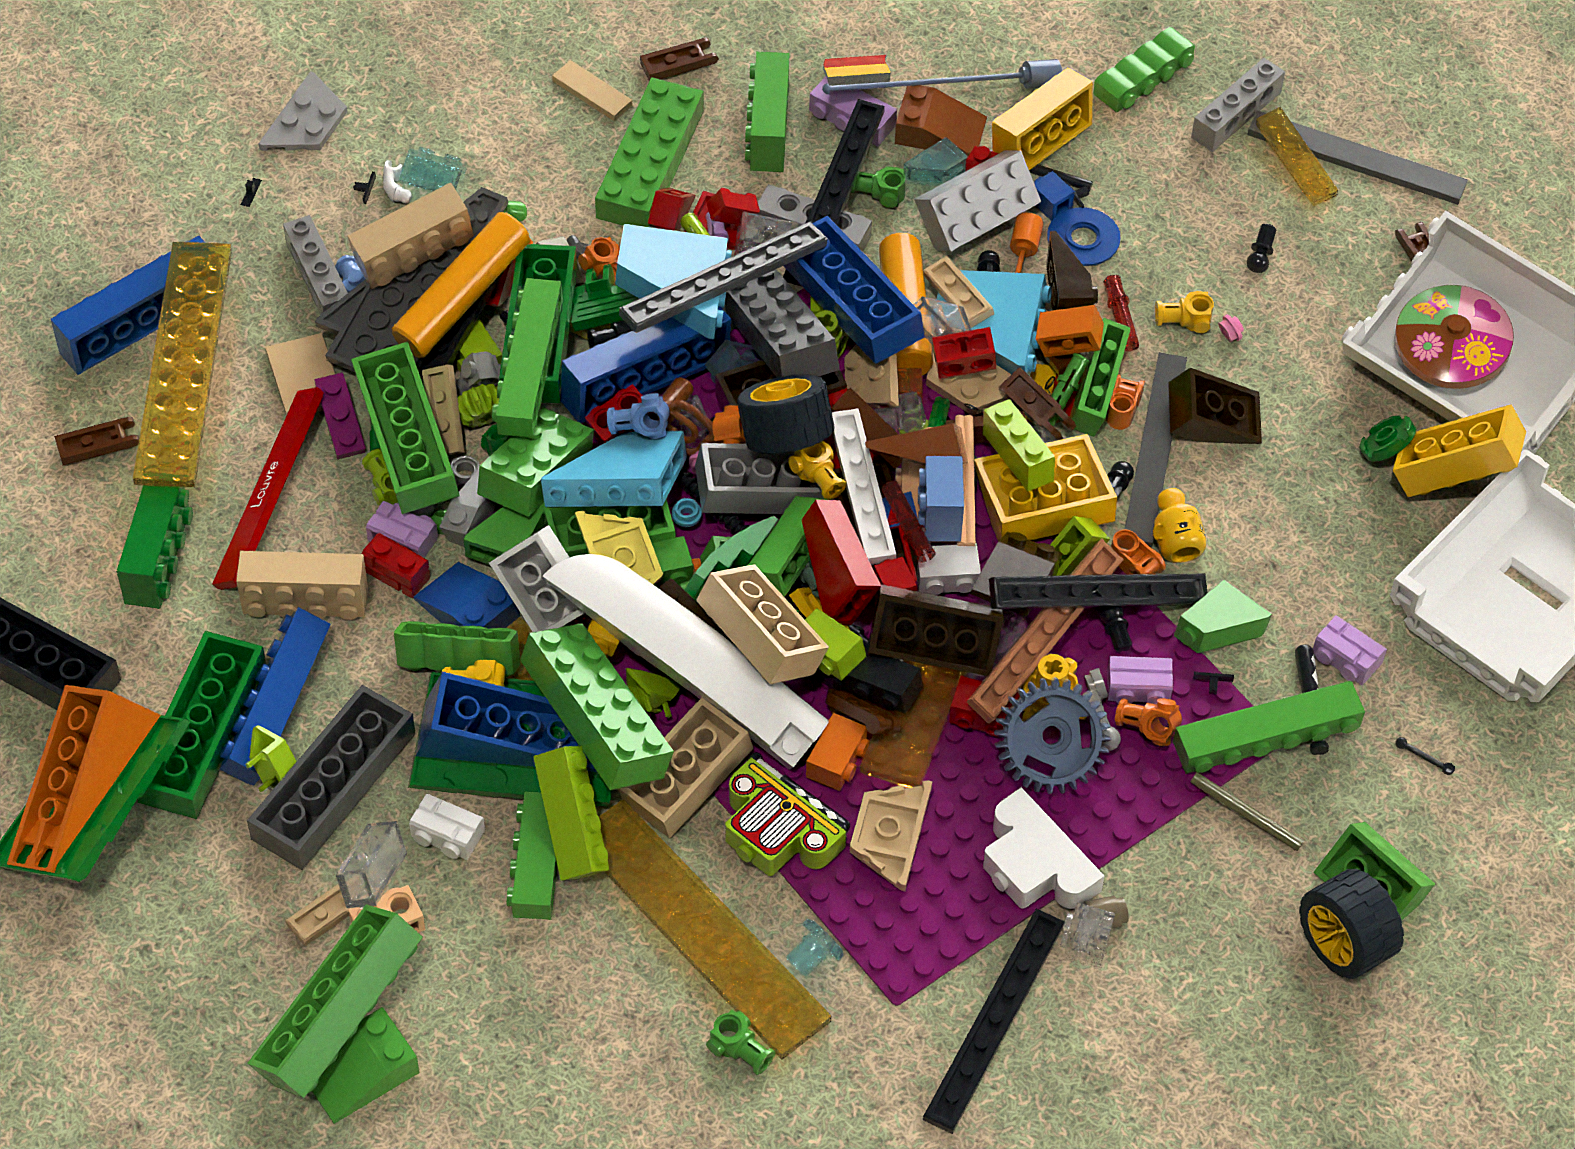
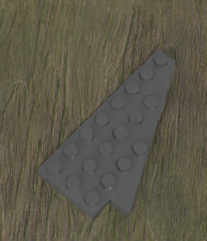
(366, 315)

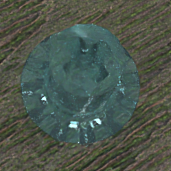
(813, 949)

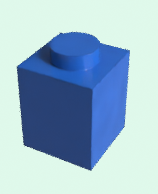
(1054, 195)

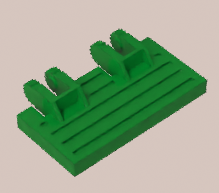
(598, 300)

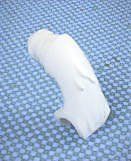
(392, 189)

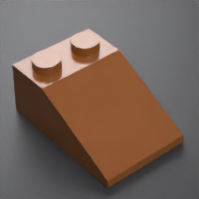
(932, 115)
(916, 445)

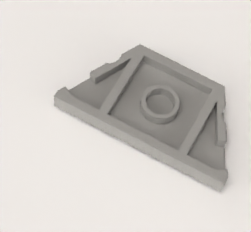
(306, 118)

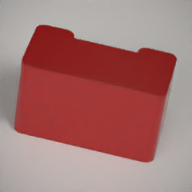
(729, 206)

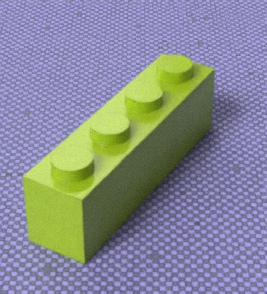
(571, 812)

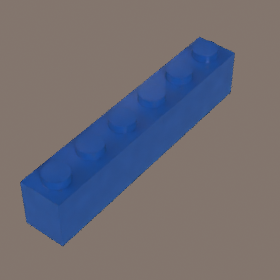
(277, 688)

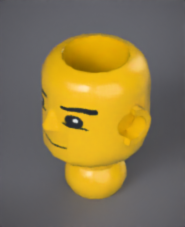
(1178, 528)

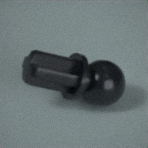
(988, 261)
(1258, 261)
(1120, 475)
(1116, 627)

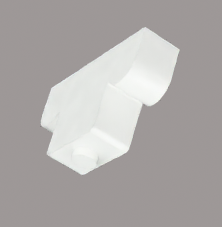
(1037, 856)

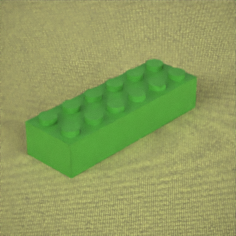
(649, 152)
(405, 428)
(596, 706)
(335, 1000)

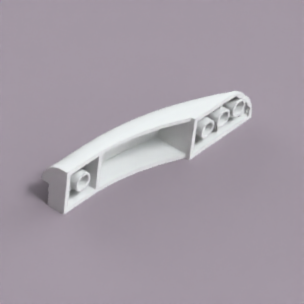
(689, 653)

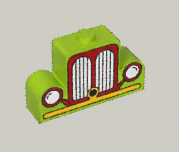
(777, 823)

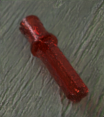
(1118, 302)
(913, 531)

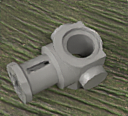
(478, 370)

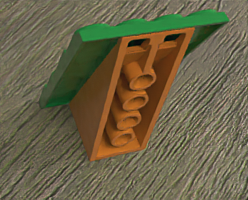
(87, 781)

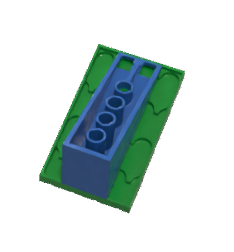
(485, 738)

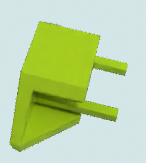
(651, 690)
(269, 757)

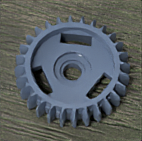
(1066, 754)

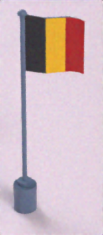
(873, 72)

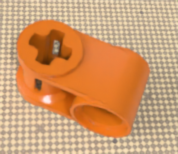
(1123, 402)
(1139, 556)

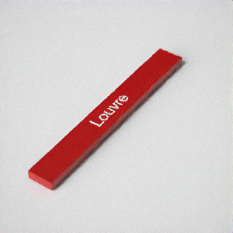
(269, 484)

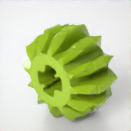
(477, 405)

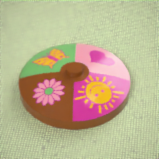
(1454, 336)

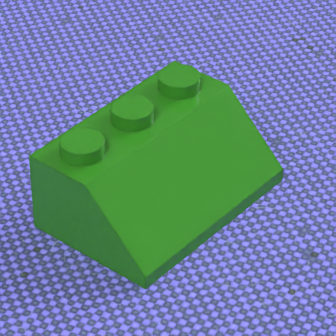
(1368, 851)

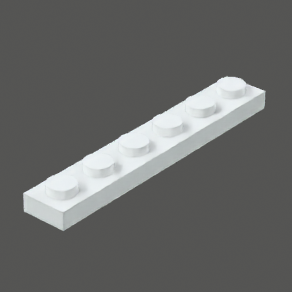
(862, 486)

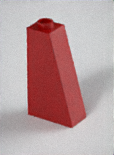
(838, 562)

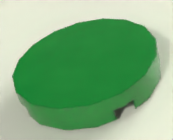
(1387, 438)

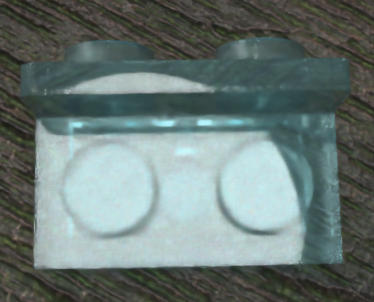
(431, 171)

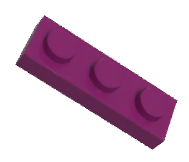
(340, 416)

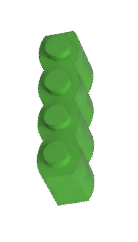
(1144, 69)
(453, 646)

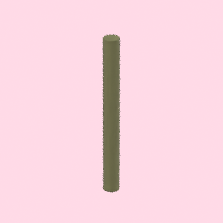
(1247, 811)

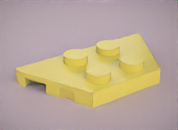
(621, 540)

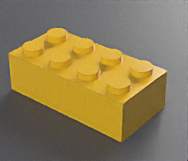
(1046, 118)
(1461, 451)

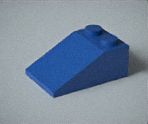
(468, 599)

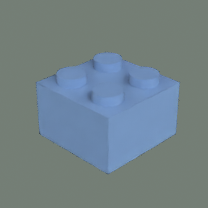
(941, 497)

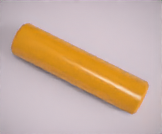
(903, 265)
(461, 284)

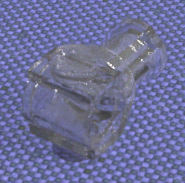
(907, 416)

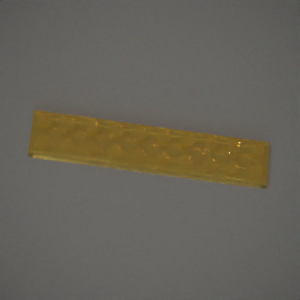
(183, 365)
(708, 933)

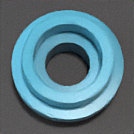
(684, 506)

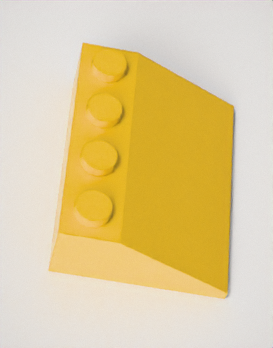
(1077, 490)

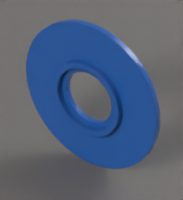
(1102, 225)

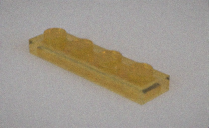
(1296, 156)

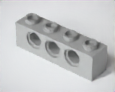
(1237, 104)
(793, 207)
(314, 263)

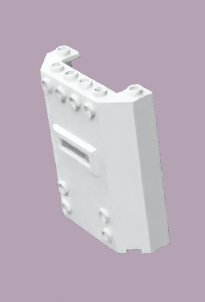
(1542, 314)
(1477, 613)

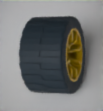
(785, 414)
(1351, 923)

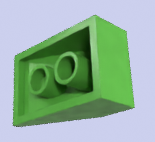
(366, 1067)

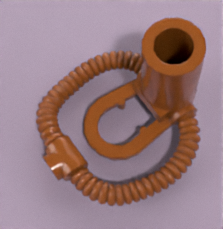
(676, 399)

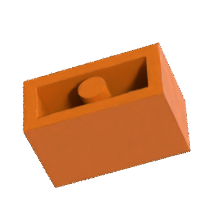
(1069, 331)
(837, 752)

